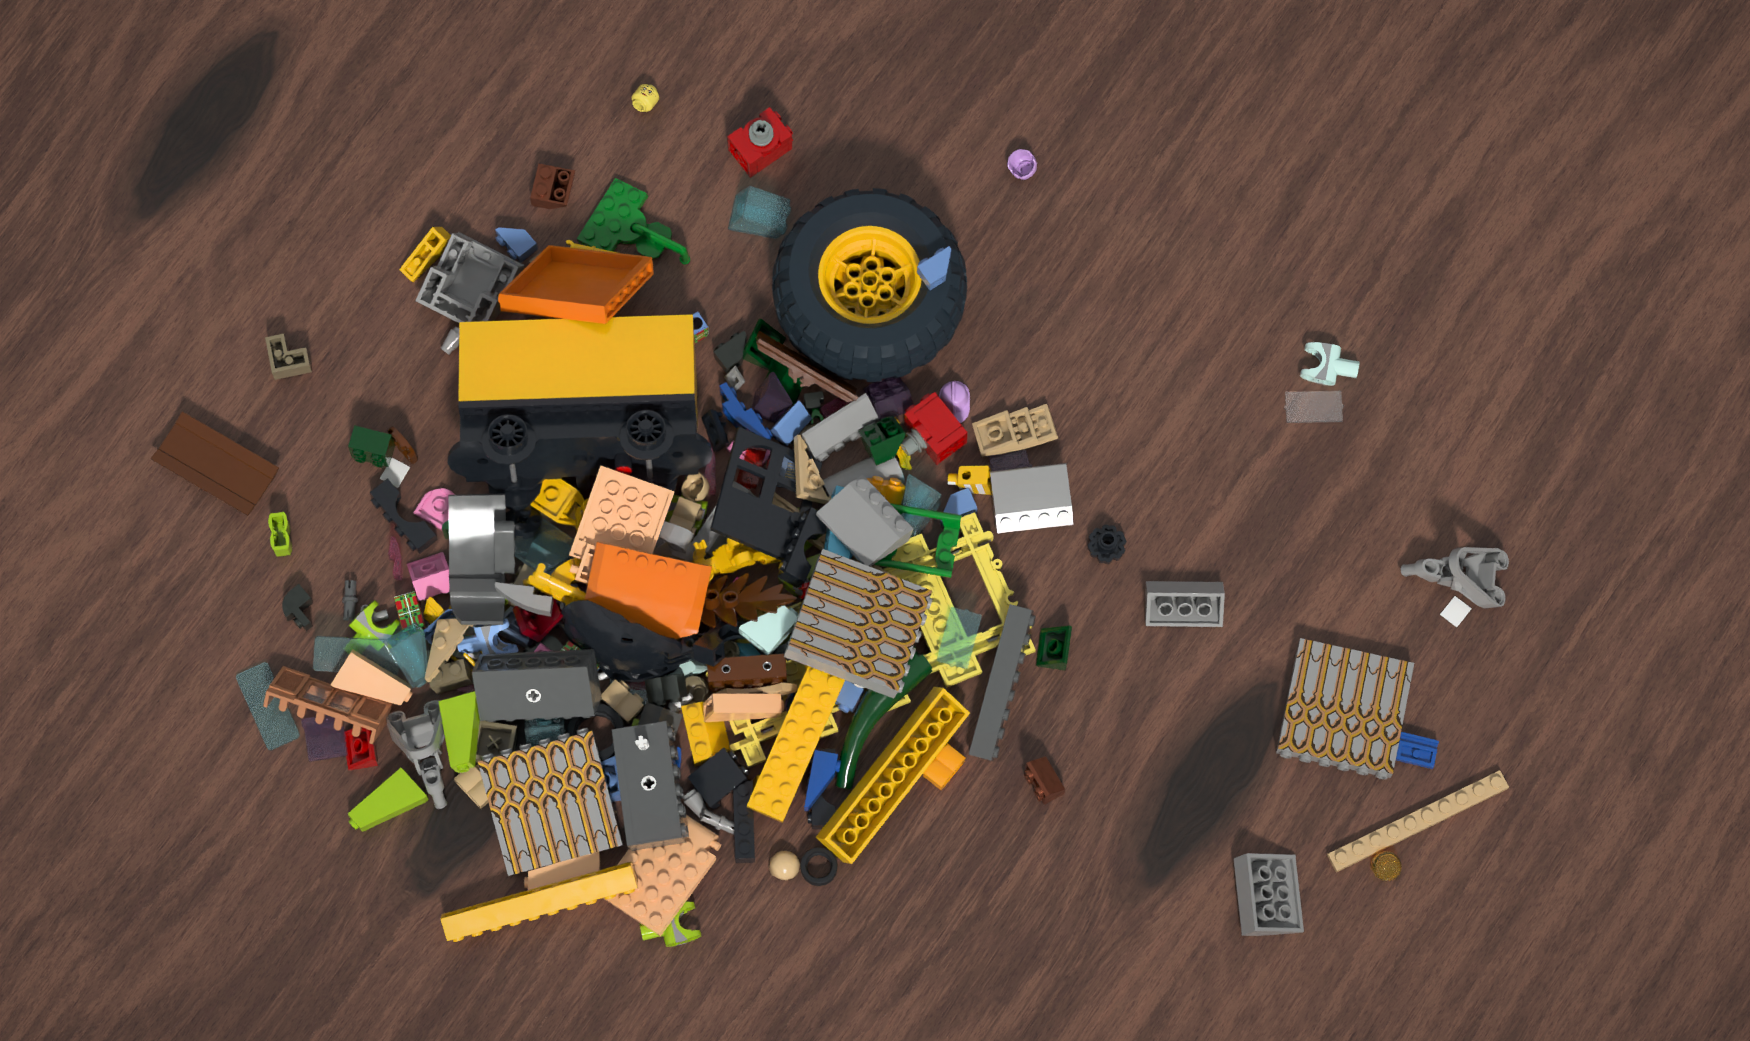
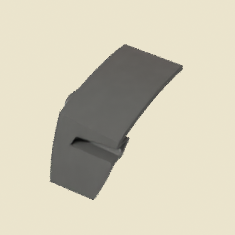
(479, 556)

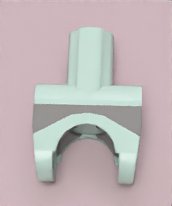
(1330, 364)

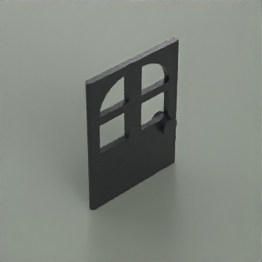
(754, 519)

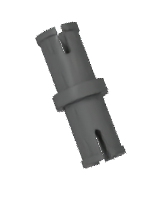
(349, 600)

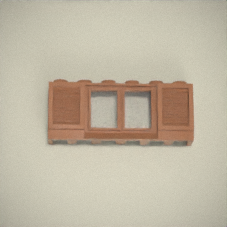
(327, 700)

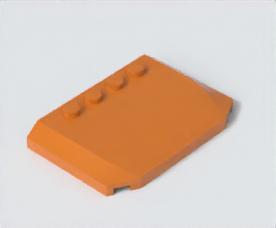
(649, 589)

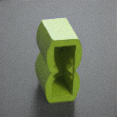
(280, 533)

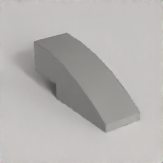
(525, 598)

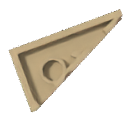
(808, 481)
(446, 638)

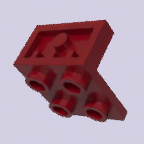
(536, 625)

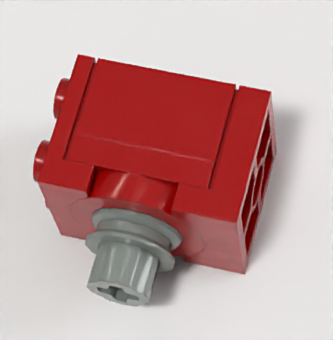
(760, 142)
(932, 428)

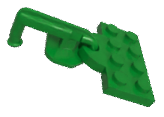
(621, 221)

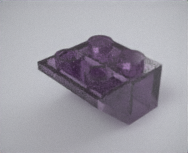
(889, 397)

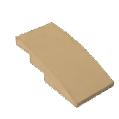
(1014, 430)

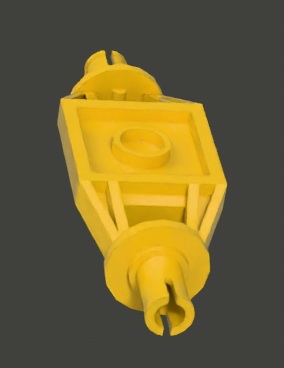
(558, 501)

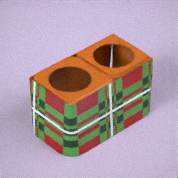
(409, 610)

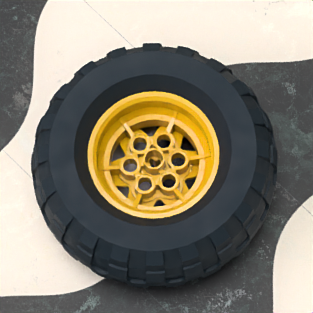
(863, 343)

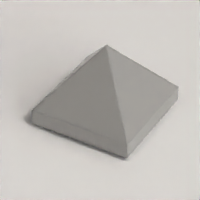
(734, 378)

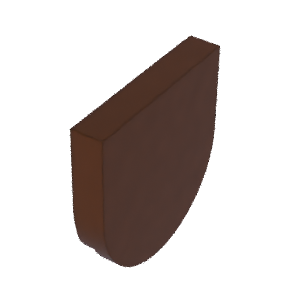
(403, 445)

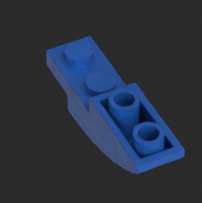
(739, 416)

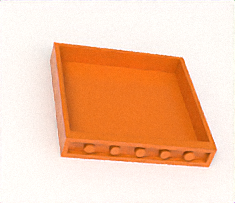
(576, 284)

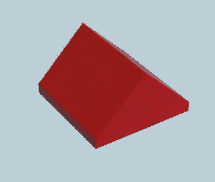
(360, 752)

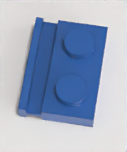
(1417, 750)

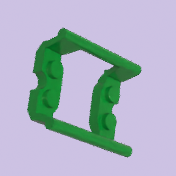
(946, 541)

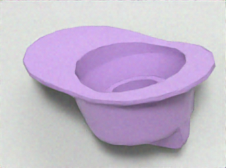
(957, 399)

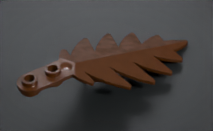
(745, 603)

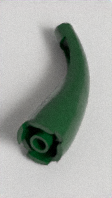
(868, 713)

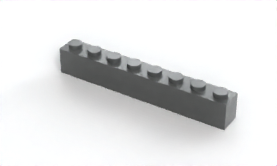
(1001, 683)

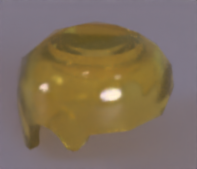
(1386, 865)

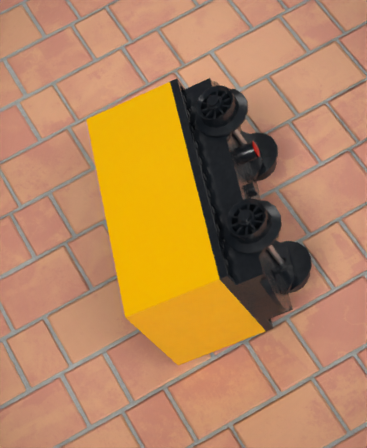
(577, 397)

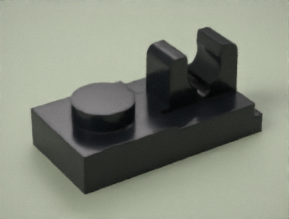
(715, 429)

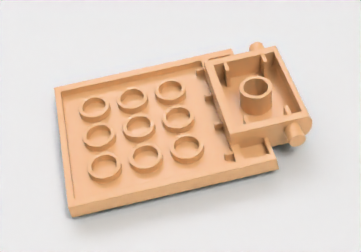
(619, 513)
(667, 877)

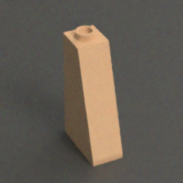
(371, 680)
(742, 707)
(562, 870)

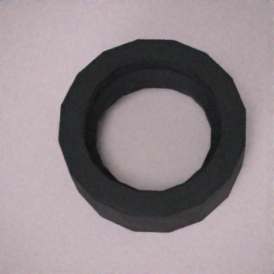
(822, 852)

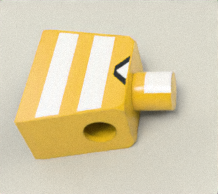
(972, 477)

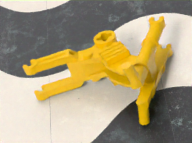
(730, 557)
(559, 582)

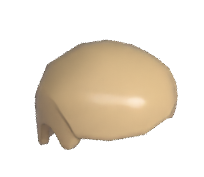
(695, 487)
(784, 865)

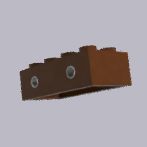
(747, 672)

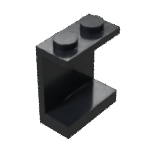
(719, 777)

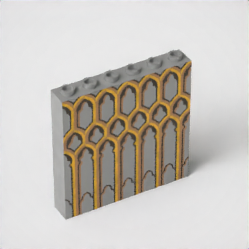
(859, 624)
(1345, 708)
(550, 801)

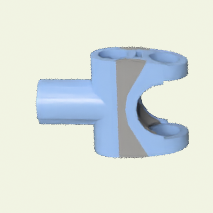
(487, 640)

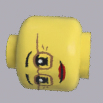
(645, 98)

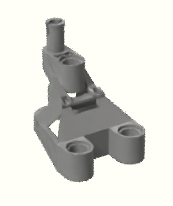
(675, 542)
(1478, 580)
(420, 732)

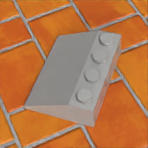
(1031, 498)
(865, 522)
(1268, 894)

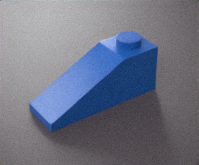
(822, 773)

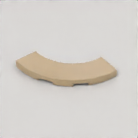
(781, 688)

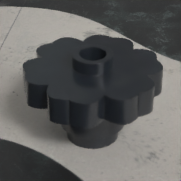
(1104, 552)

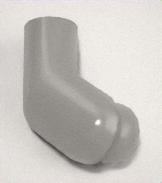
(377, 616)

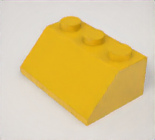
(703, 737)

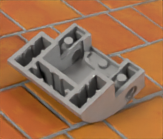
(468, 281)

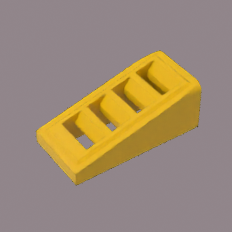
(432, 610)

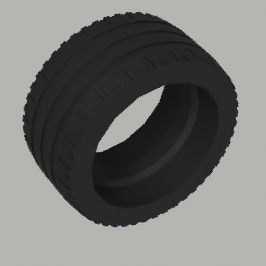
(602, 711)

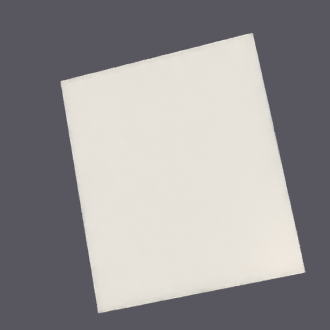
(395, 472)
(1455, 611)

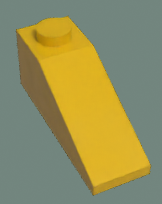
(426, 253)

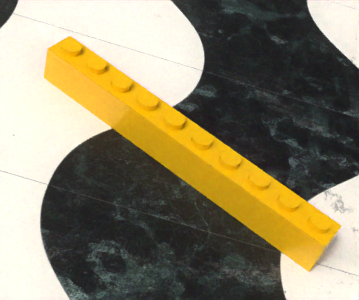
(539, 901)

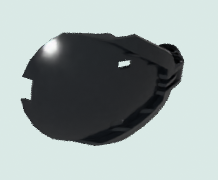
(631, 661)

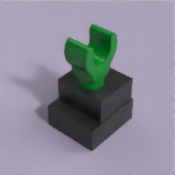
(812, 404)

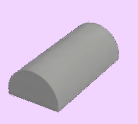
(866, 467)

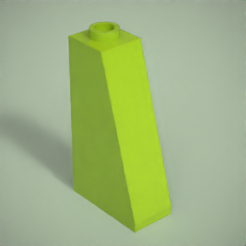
(461, 730)
(389, 800)

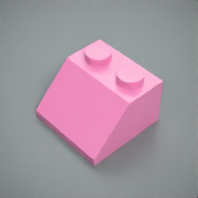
(430, 576)

